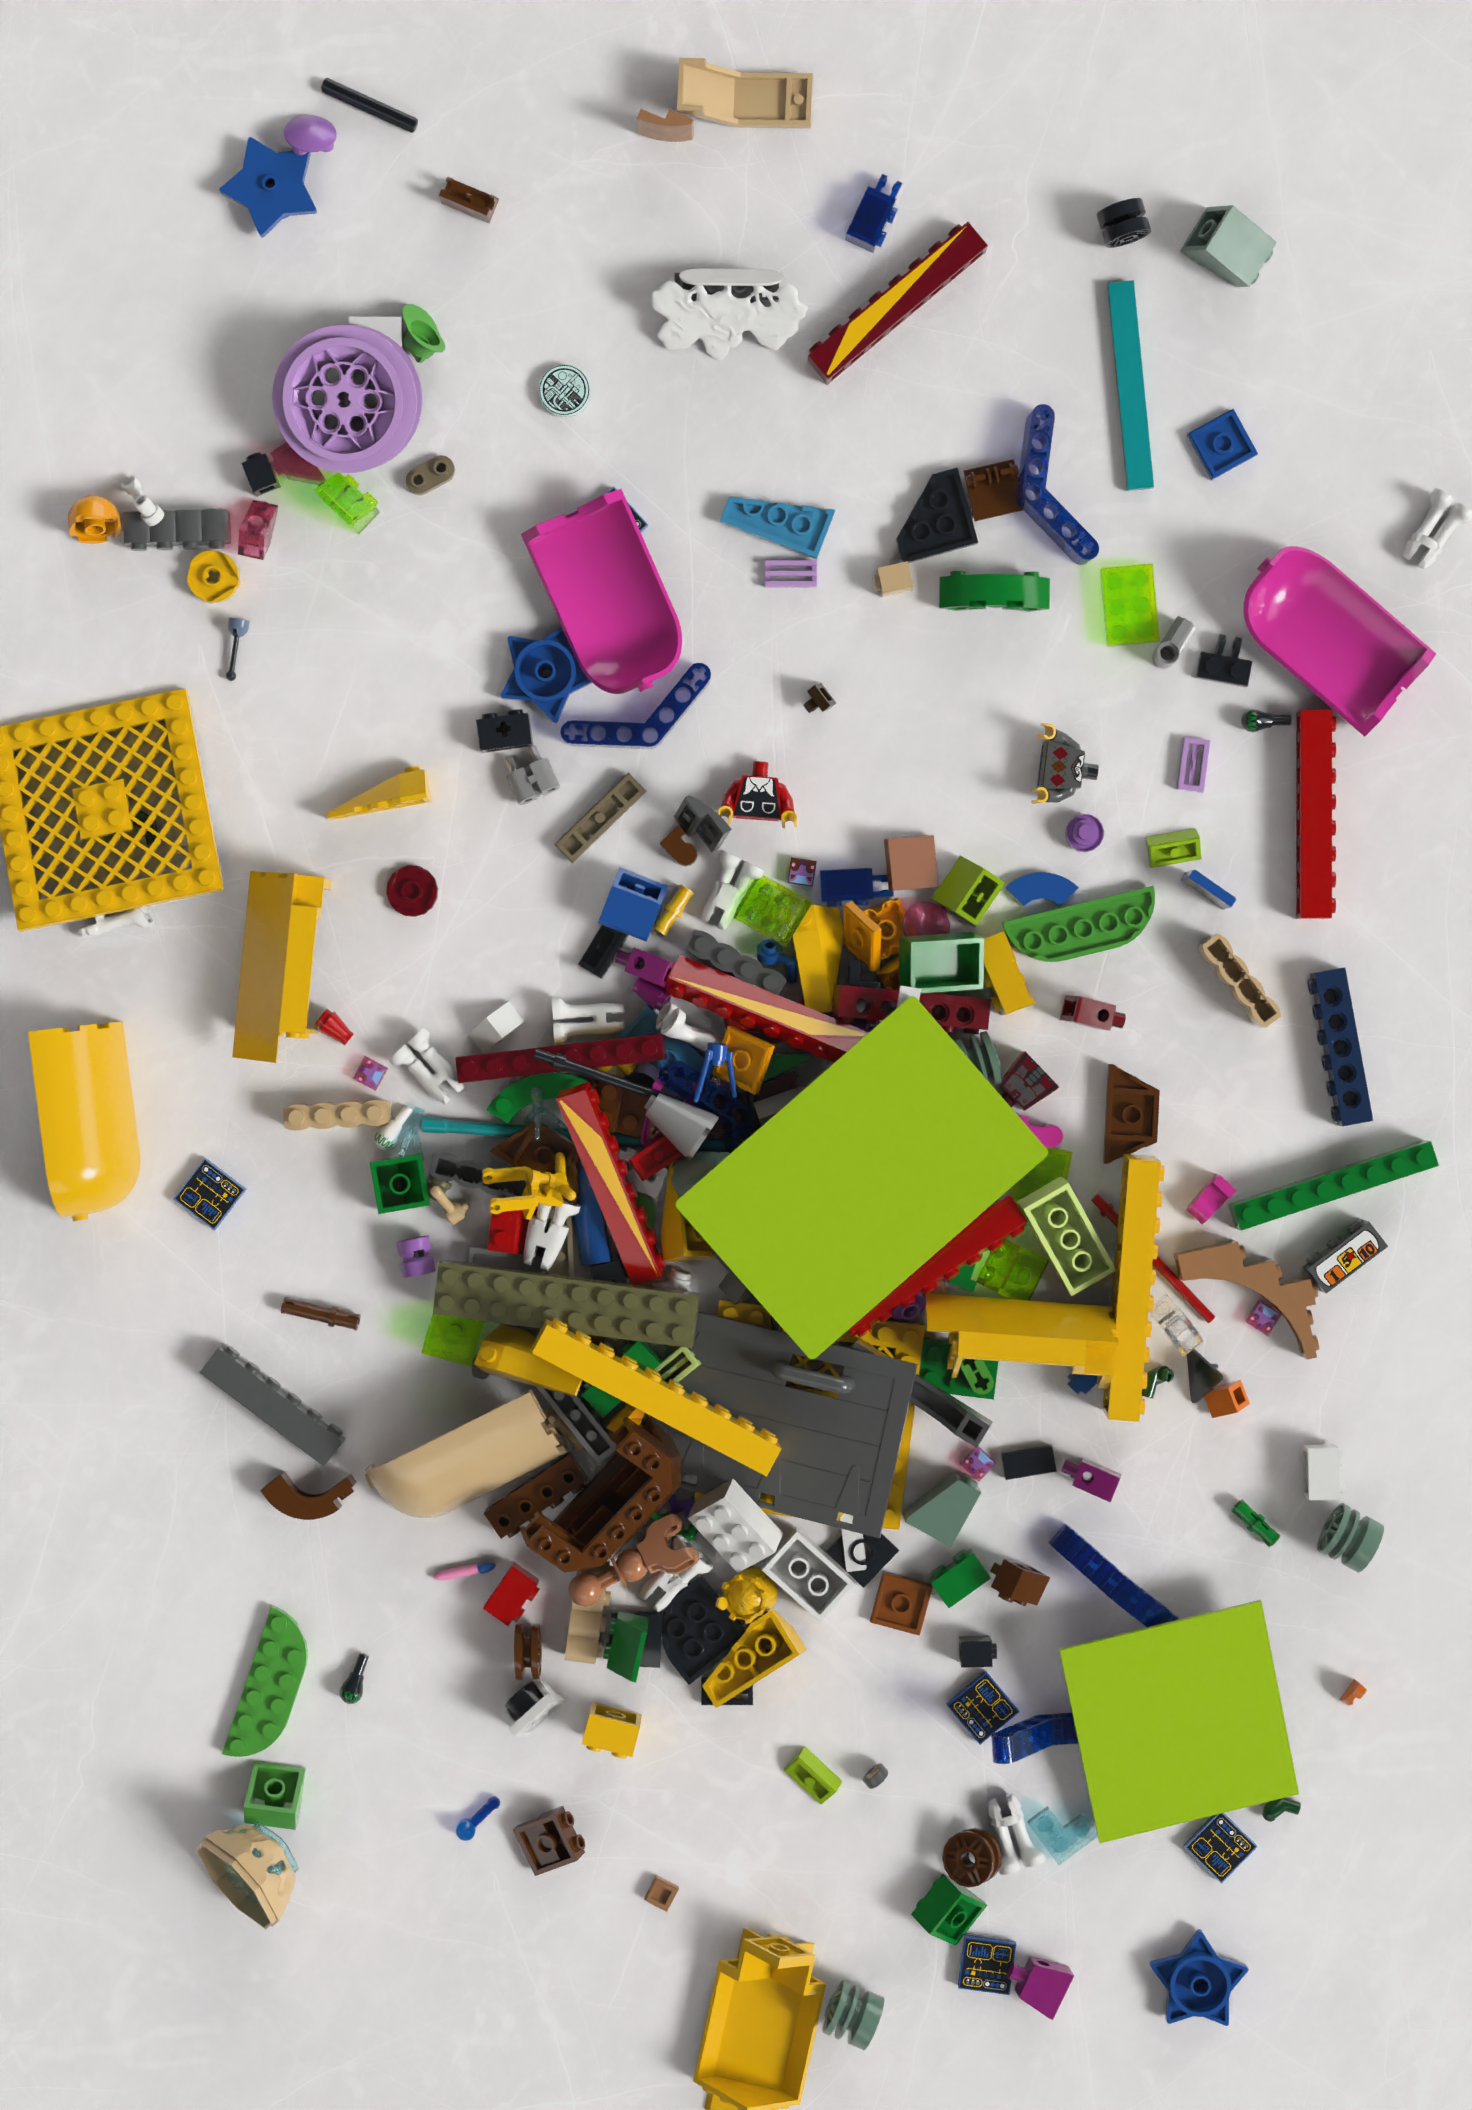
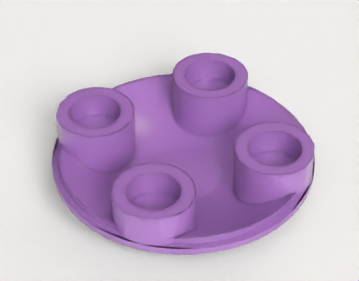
(310, 134)

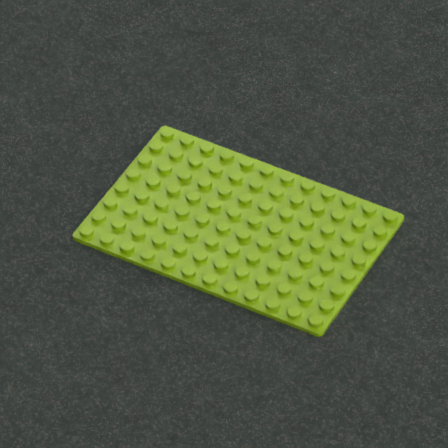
(861, 1177)

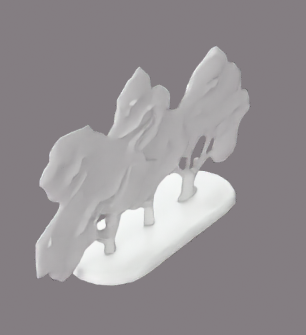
(722, 317)

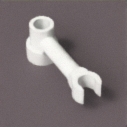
(150, 512)

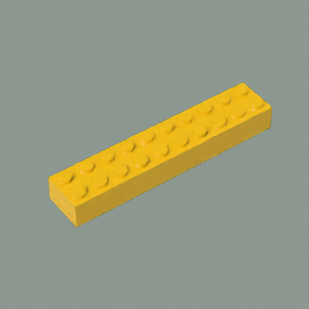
(1132, 1284)
(656, 1397)

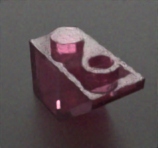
(257, 529)

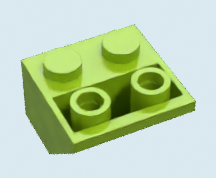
(968, 891)

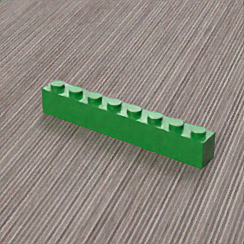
(1333, 1185)

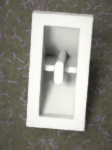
(496, 1027)

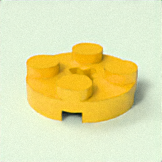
(199, 573)

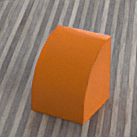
(1227, 1399)

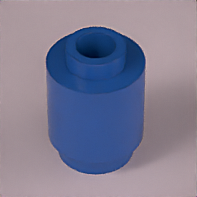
(1081, 1383)

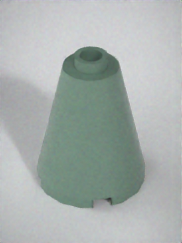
(689, 1172)

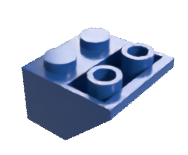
(633, 904)

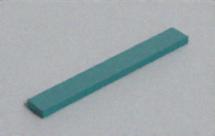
(1130, 385)

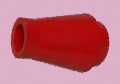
(332, 1026)

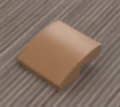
(670, 129)

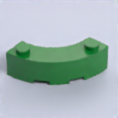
(1007, 591)
(518, 1095)

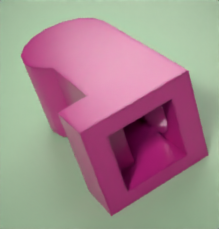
(1048, 1135)
(1210, 1198)

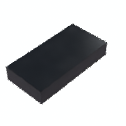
(1028, 1462)

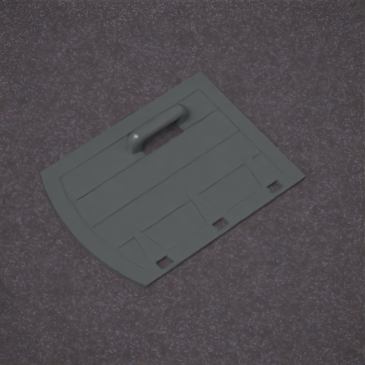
(833, 1449)

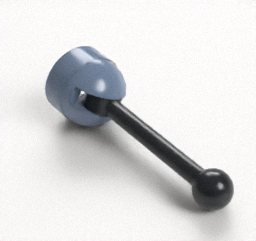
(237, 628)

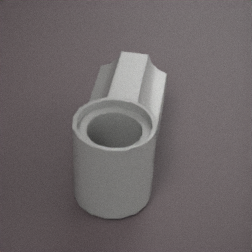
(1174, 641)

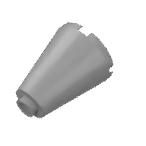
(680, 1122)

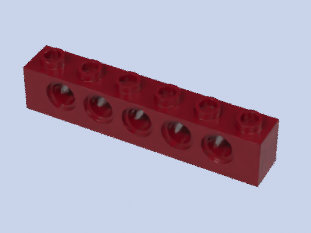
(976, 1009)

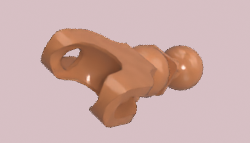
(633, 1564)

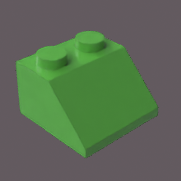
(274, 1795)

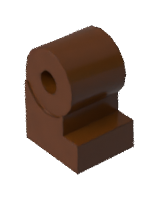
(682, 852)

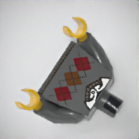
(1061, 767)

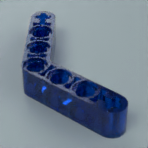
(1043, 497)
(638, 729)
(728, 1105)
(1110, 1578)
(1032, 1736)

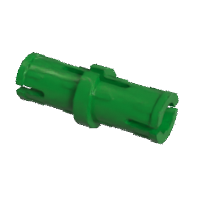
(1255, 1523)

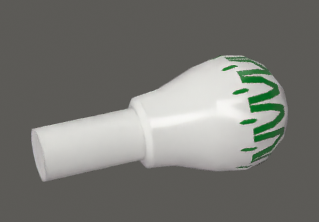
(388, 1135)

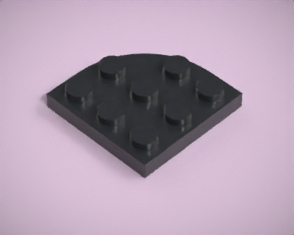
(697, 1631)

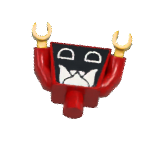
(758, 798)

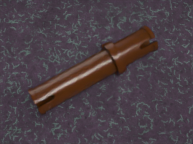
(332, 1316)

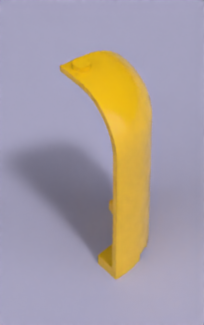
(85, 1116)

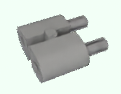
(533, 780)

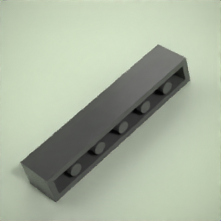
(272, 1404)

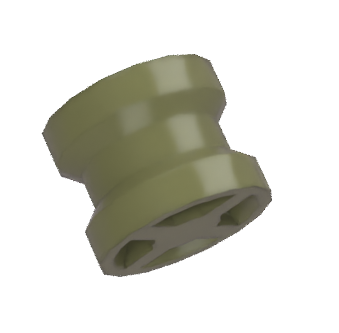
(444, 1185)

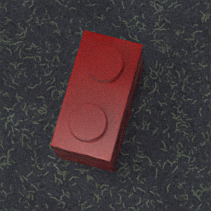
(511, 1594)

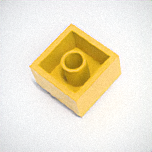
(611, 1730)

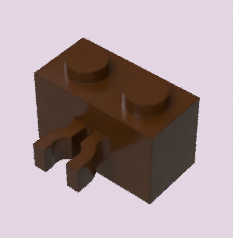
(1018, 1582)

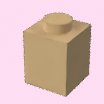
(893, 579)

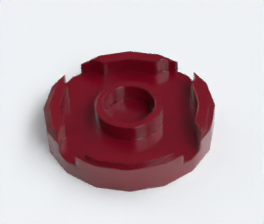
(412, 891)

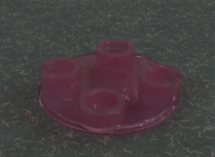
(925, 919)

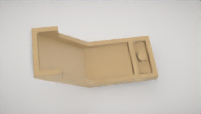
(744, 97)

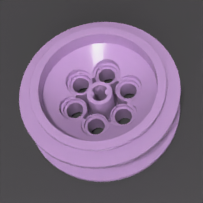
(387, 375)

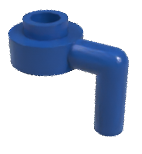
(771, 953)

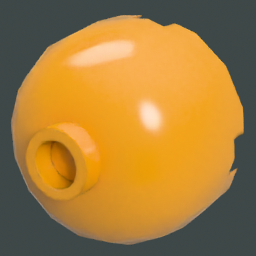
(93, 520)

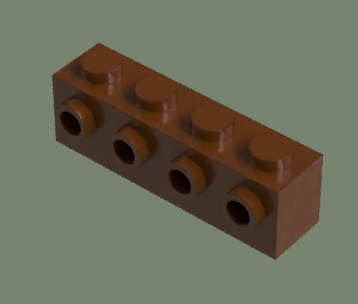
(536, 1495)

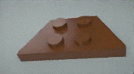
(1129, 1114)
(539, 1154)

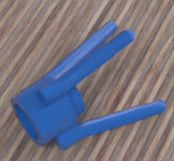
(716, 1055)

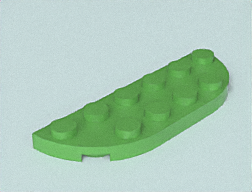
(1083, 926)
(269, 1687)

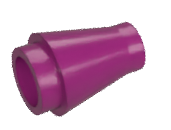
(651, 994)

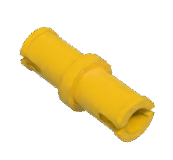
(673, 910)

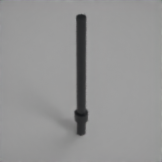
(561, 1062)

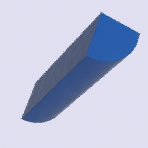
(590, 1225)

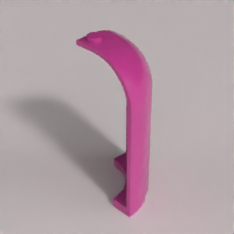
(607, 594)
(1332, 636)

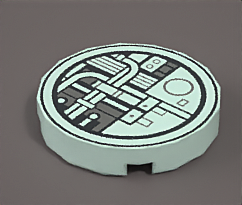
(564, 390)

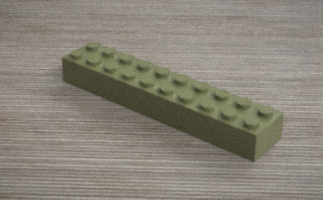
(581, 1303)

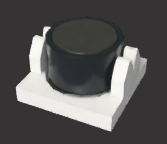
(531, 1707)

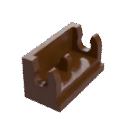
(468, 200)

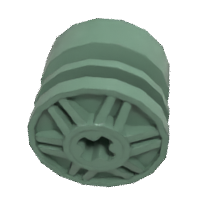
(983, 1056)
(1350, 1537)
(854, 2015)

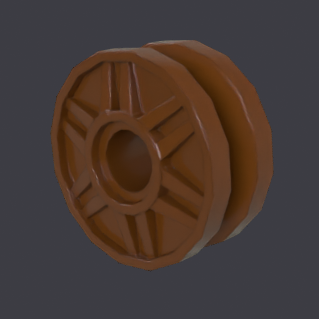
(527, 1651)
(957, 1859)

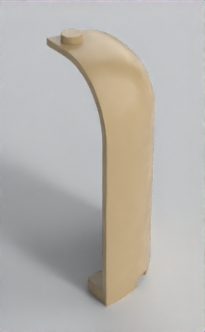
(469, 1460)

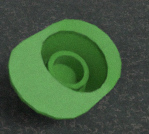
(421, 333)

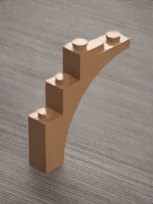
(1290, 1297)

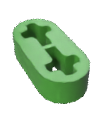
(971, 1378)

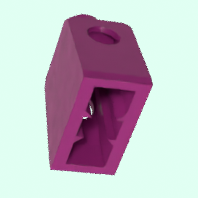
(654, 970)
(1104, 1480)
(1041, 1984)

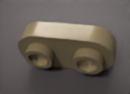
(431, 477)

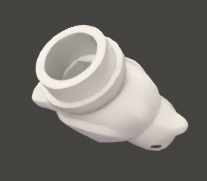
(677, 1280)

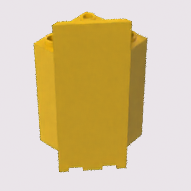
(276, 962)
(1026, 1333)
(760, 2026)

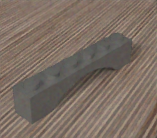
(945, 1408)

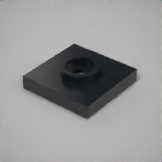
(882, 1553)

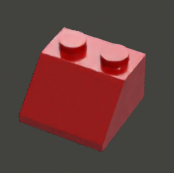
(509, 1232)

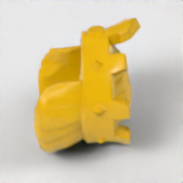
(748, 1595)

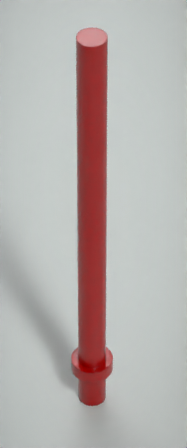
(1108, 1211)

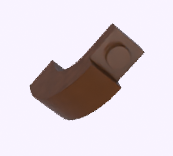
(301, 1505)

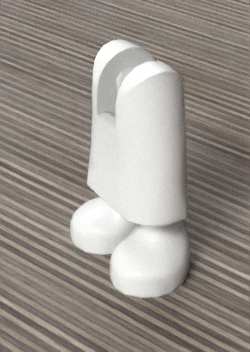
(547, 1233)

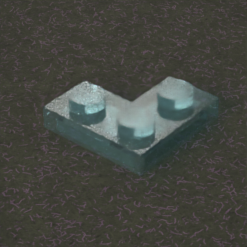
(1062, 1840)

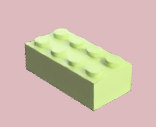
(1066, 1235)

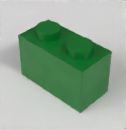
(959, 1577)

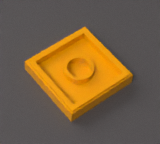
(862, 936)
(749, 1059)

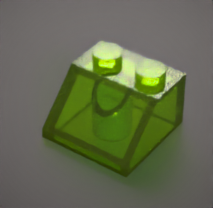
(347, 501)
(1013, 1271)
(453, 1338)

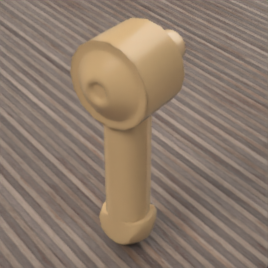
(453, 1211)
(557, 1422)

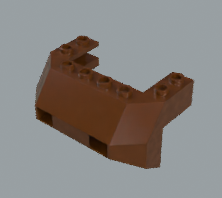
(612, 1503)

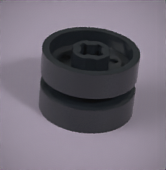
(1123, 222)

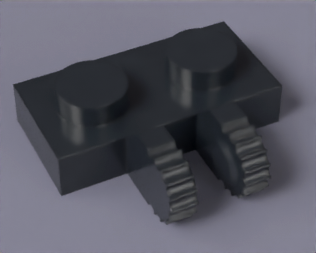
(1224, 668)

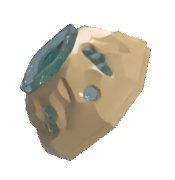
(251, 1870)

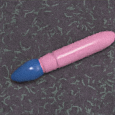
(482, 1567)

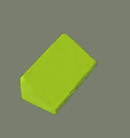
(1173, 847)
(813, 1775)

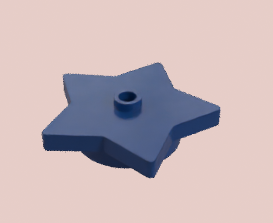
(272, 204)
(529, 661)
(1200, 1999)

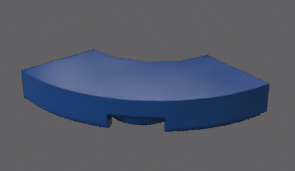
(1042, 886)

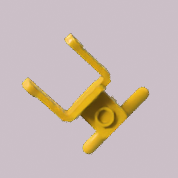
(540, 1187)

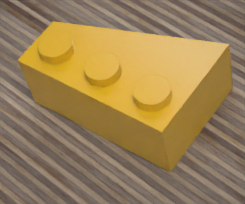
(1004, 976)

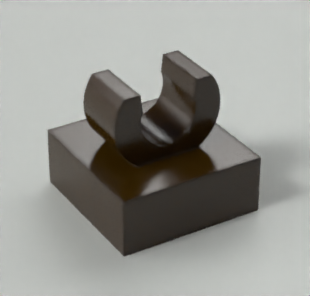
(819, 699)

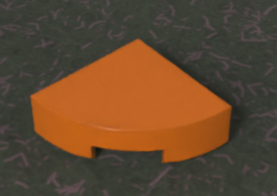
(1354, 1690)

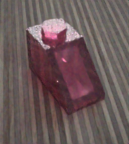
(294, 466)

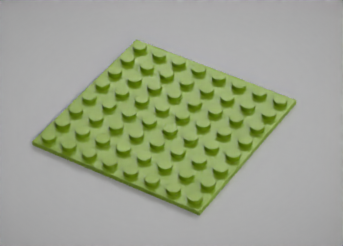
(1179, 1721)

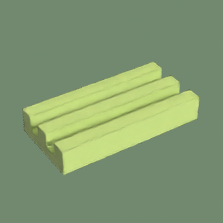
(689, 1356)

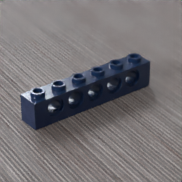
(1351, 1057)

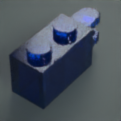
(873, 215)
(850, 885)

